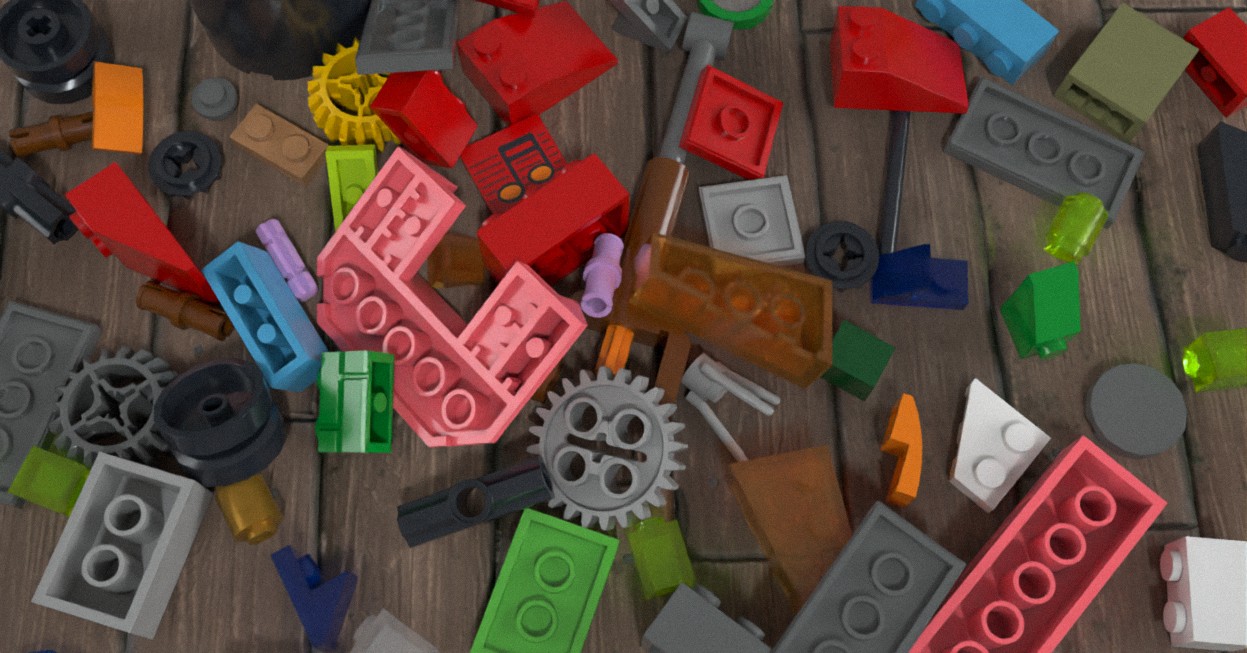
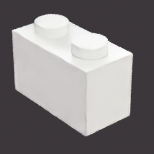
(1206, 593)

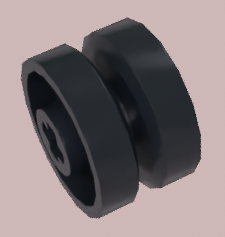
(53, 47)
(221, 422)

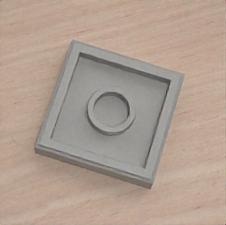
(753, 220)

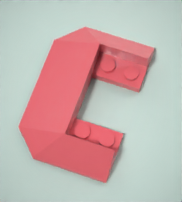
(449, 376)

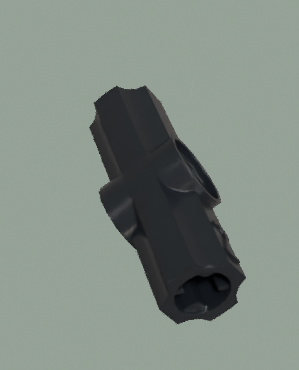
(30, 198)
(447, 510)

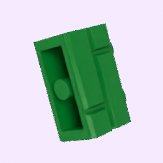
(355, 402)

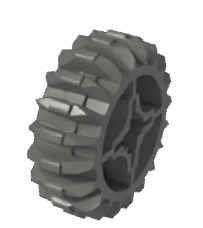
(91, 412)

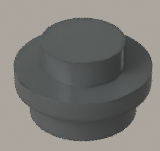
(214, 99)

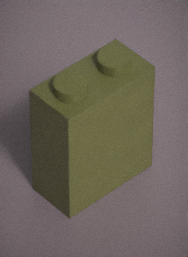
(1125, 73)

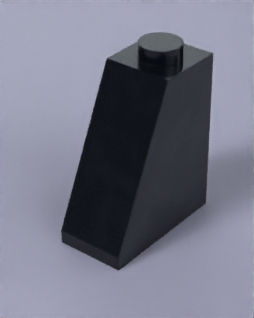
(1224, 185)

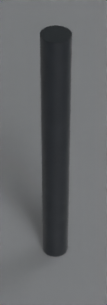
(894, 182)

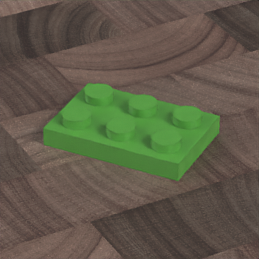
(546, 588)

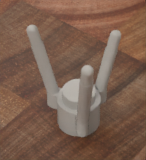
(711, 381)

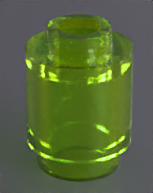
(1075, 227)

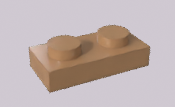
(280, 144)

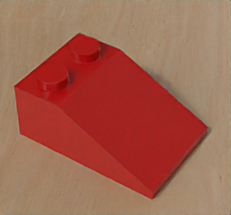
(531, 61)
(893, 64)
(125, 224)

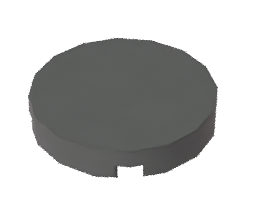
(1136, 411)

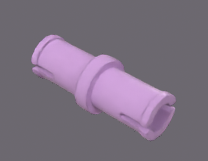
(602, 275)

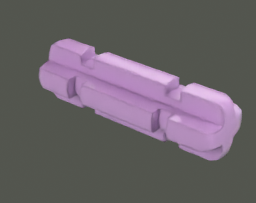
(287, 260)

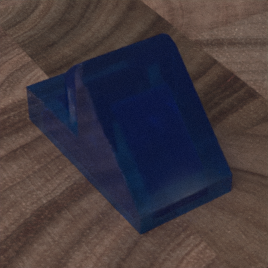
(918, 280)
(320, 607)

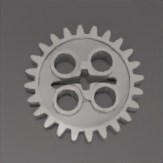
(616, 404)

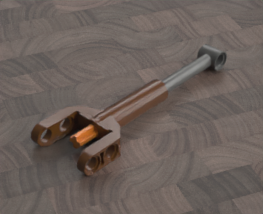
(655, 211)

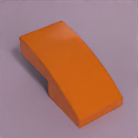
(117, 108)
(904, 440)

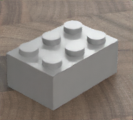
(124, 545)

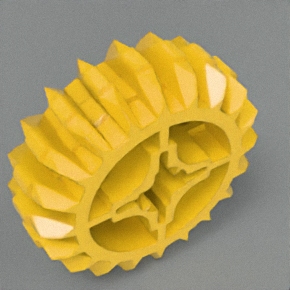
(340, 85)

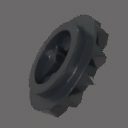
(182, 148)
(856, 244)

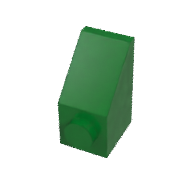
(1044, 312)

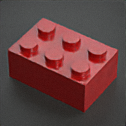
(556, 223)

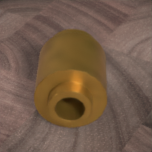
(249, 510)

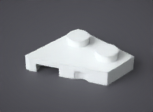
(992, 447)

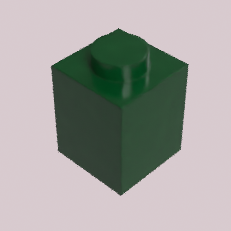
(857, 360)

